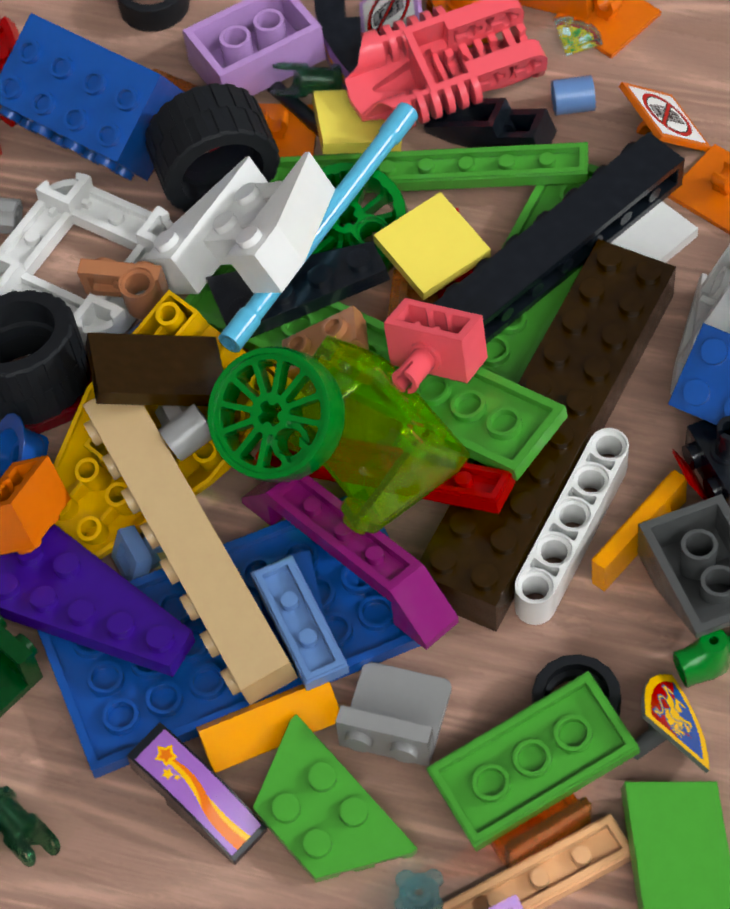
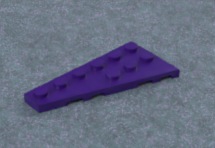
(85, 601)

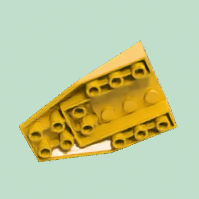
(96, 499)

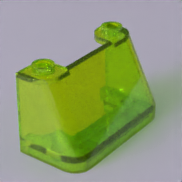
(390, 443)

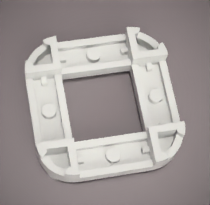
(47, 223)

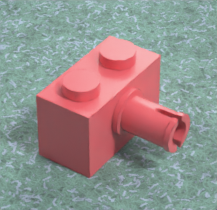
(434, 342)

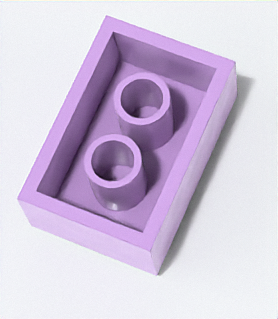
(249, 38)

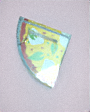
(576, 35)

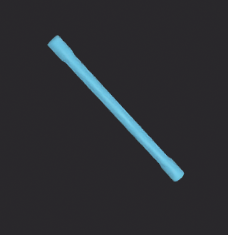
(390, 134)

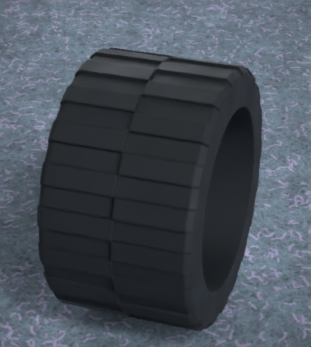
(201, 122)
(58, 362)

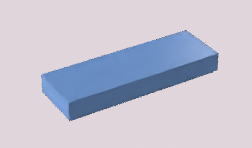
(299, 623)

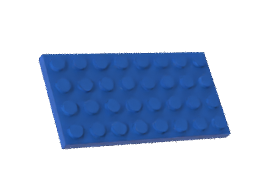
(121, 701)

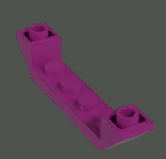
(415, 597)

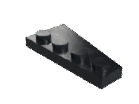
(318, 283)

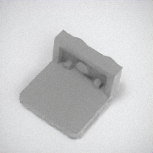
(394, 713)

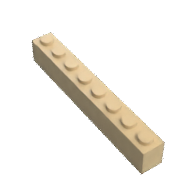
(191, 549)

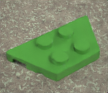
(324, 811)

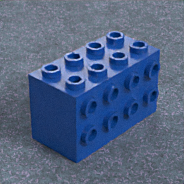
(83, 96)

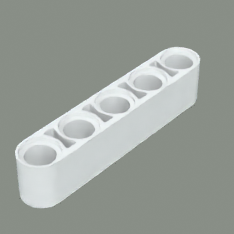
(568, 542)

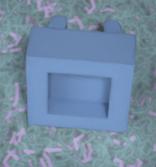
(133, 554)

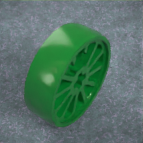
(363, 217)
(315, 447)

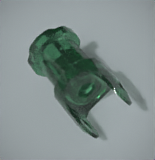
(309, 79)
(23, 829)

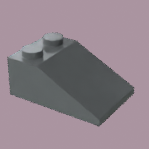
(691, 562)

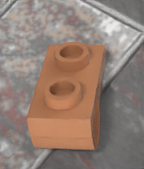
(125, 280)
(344, 325)

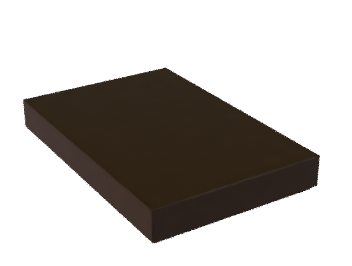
(153, 368)

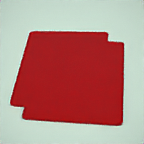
(690, 476)

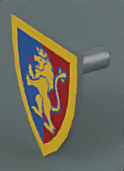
(670, 719)

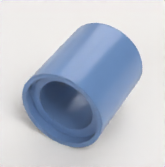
(573, 95)

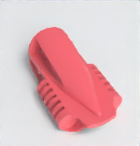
(435, 68)

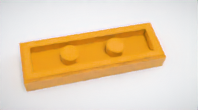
(623, 545)
(264, 723)

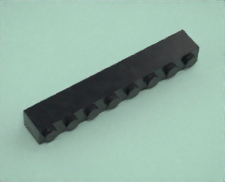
(564, 236)

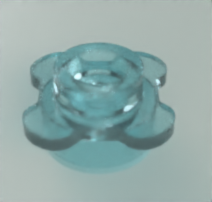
(410, 882)

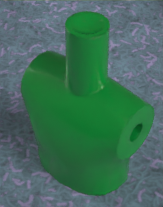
(703, 659)

